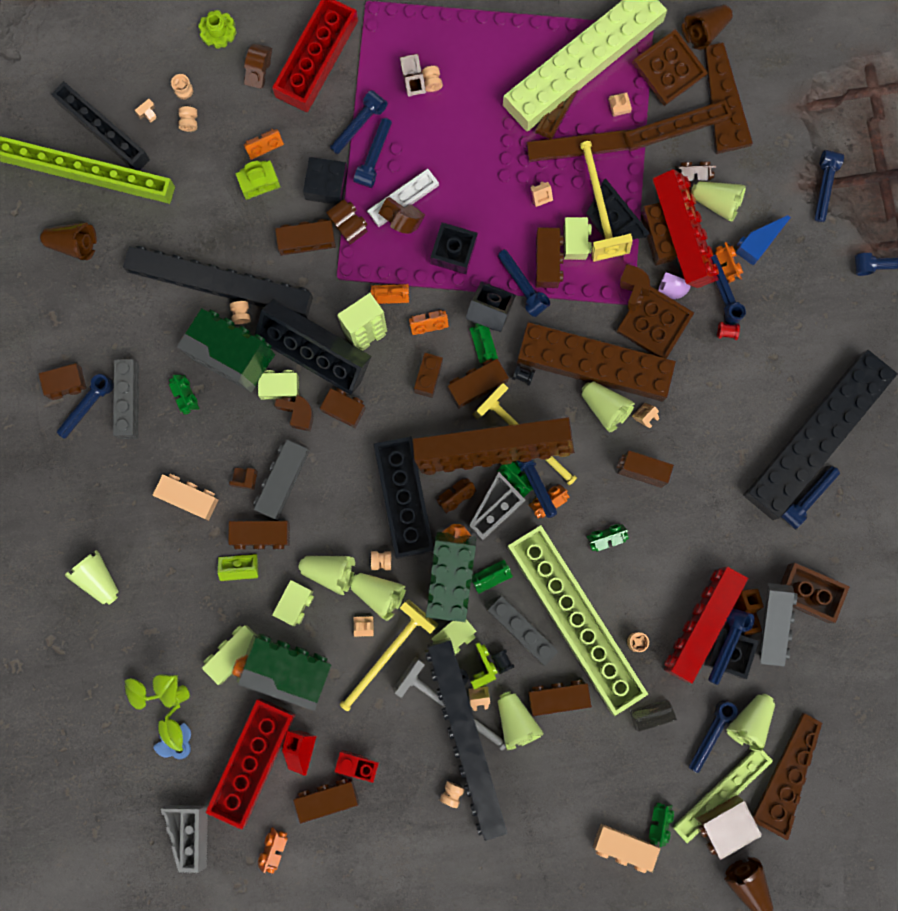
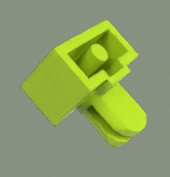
(257, 178)

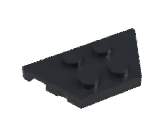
(620, 216)

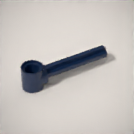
(374, 105)
(830, 163)
(366, 174)
(868, 264)
(728, 298)
(535, 302)
(86, 403)
(538, 487)
(796, 513)
(739, 622)
(712, 735)

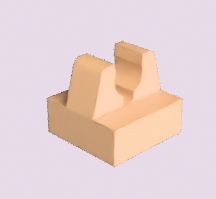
(620, 104)
(146, 110)
(541, 194)
(645, 414)
(363, 626)
(479, 697)

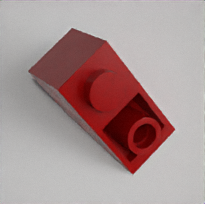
(298, 750)
(356, 766)

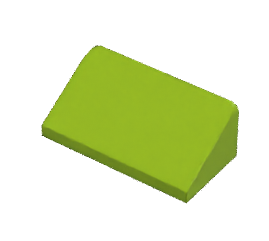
(237, 567)

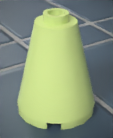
(720, 197)
(607, 405)
(329, 571)
(94, 578)
(378, 593)
(516, 722)
(753, 723)

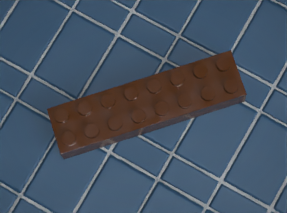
(596, 362)
(494, 446)

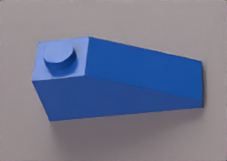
(759, 240)

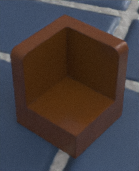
(244, 478)

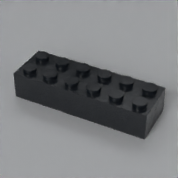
(312, 346)
(403, 498)

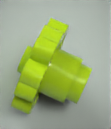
(217, 29)

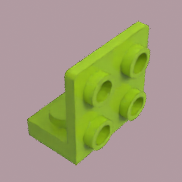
(481, 678)

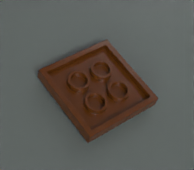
(669, 67)
(656, 323)

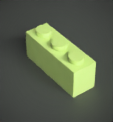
(221, 664)

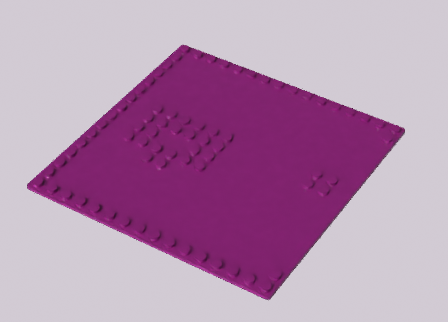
(482, 150)

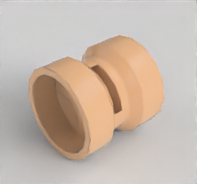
(432, 79)
(178, 84)
(187, 119)
(239, 312)
(380, 560)
(641, 642)
(452, 794)

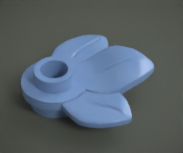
(165, 751)

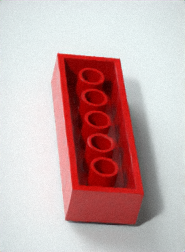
(315, 54)
(686, 229)
(705, 624)
(250, 763)

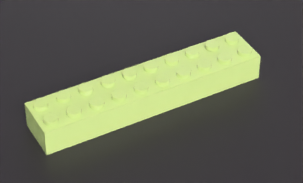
(582, 60)
(577, 620)

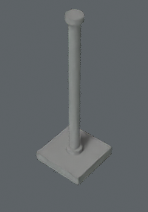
(410, 678)

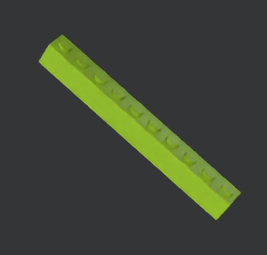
(86, 170)

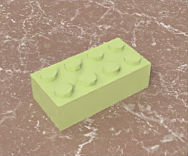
(363, 322)

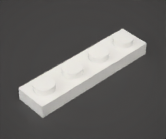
(407, 194)

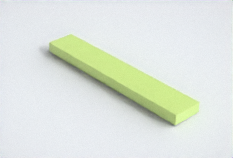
(727, 788)

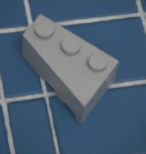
(496, 507)
(188, 836)

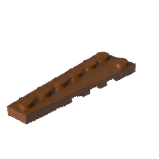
(732, 133)
(784, 788)

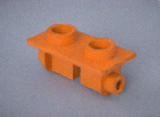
(268, 142)
(732, 268)
(390, 293)
(436, 321)
(558, 496)
(273, 842)

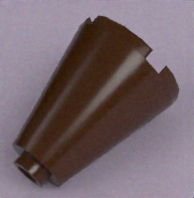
(705, 25)
(71, 240)
(750, 884)

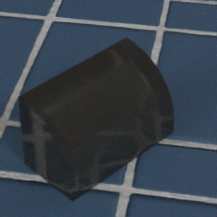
(652, 715)

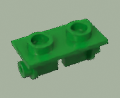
(483, 343)
(181, 386)
(510, 473)
(616, 534)
(491, 576)
(660, 832)

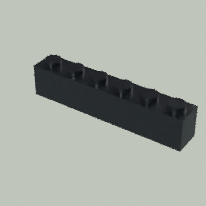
(100, 126)

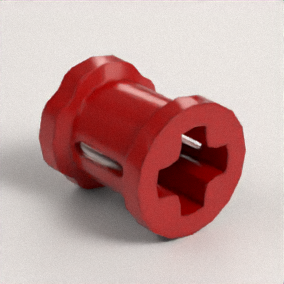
(728, 331)

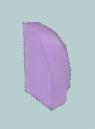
(673, 286)

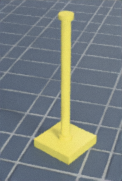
(610, 246)
(493, 404)
(418, 618)

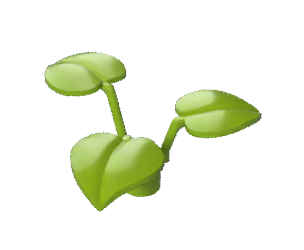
(170, 695)

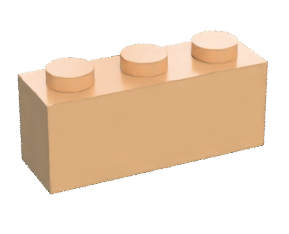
(186, 496)
(626, 848)

